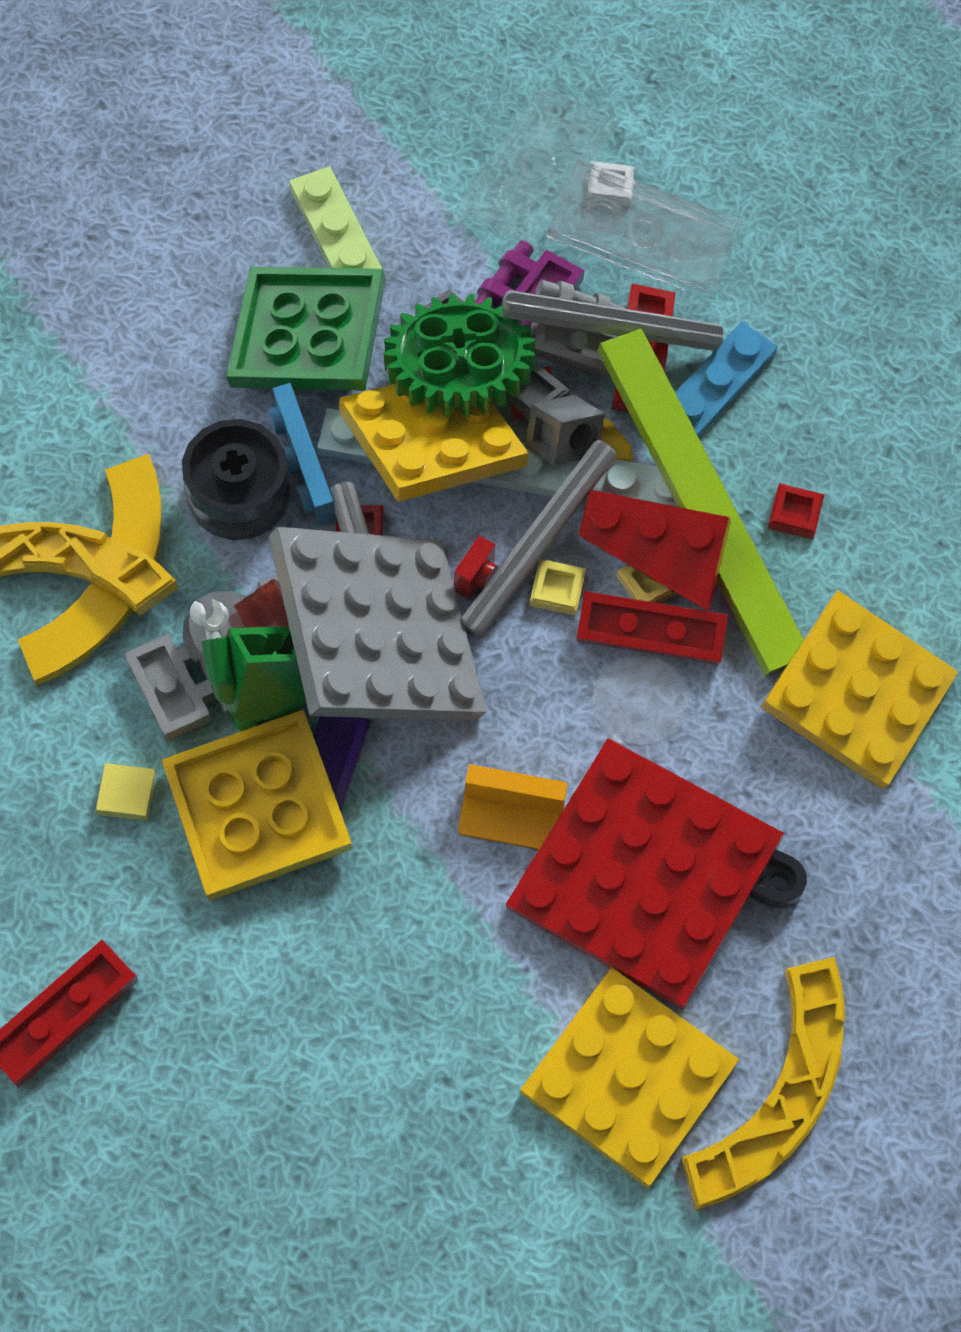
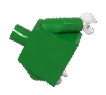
(250, 668)

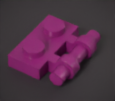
(518, 264)

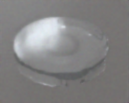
(639, 702)

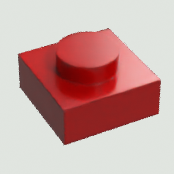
(475, 568)

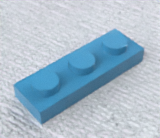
(724, 375)
(301, 456)

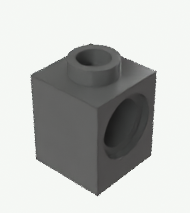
(563, 429)

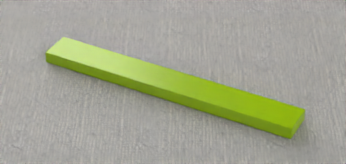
(697, 487)

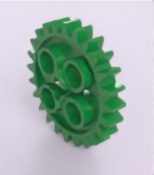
(459, 355)

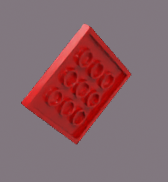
(645, 872)

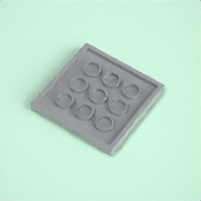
(376, 626)

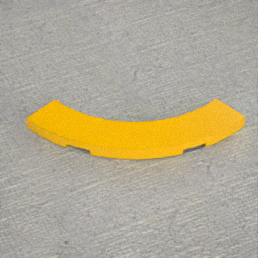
(87, 556)
(98, 611)
(793, 1103)

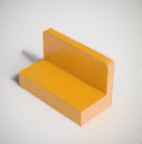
(510, 806)

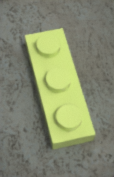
(332, 221)

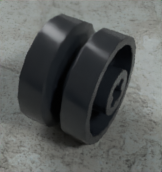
(236, 479)

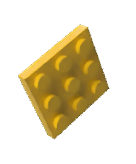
(429, 451)
(859, 690)
(256, 805)
(629, 1077)

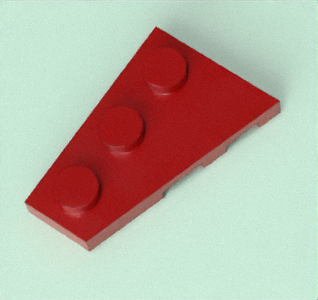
(662, 541)

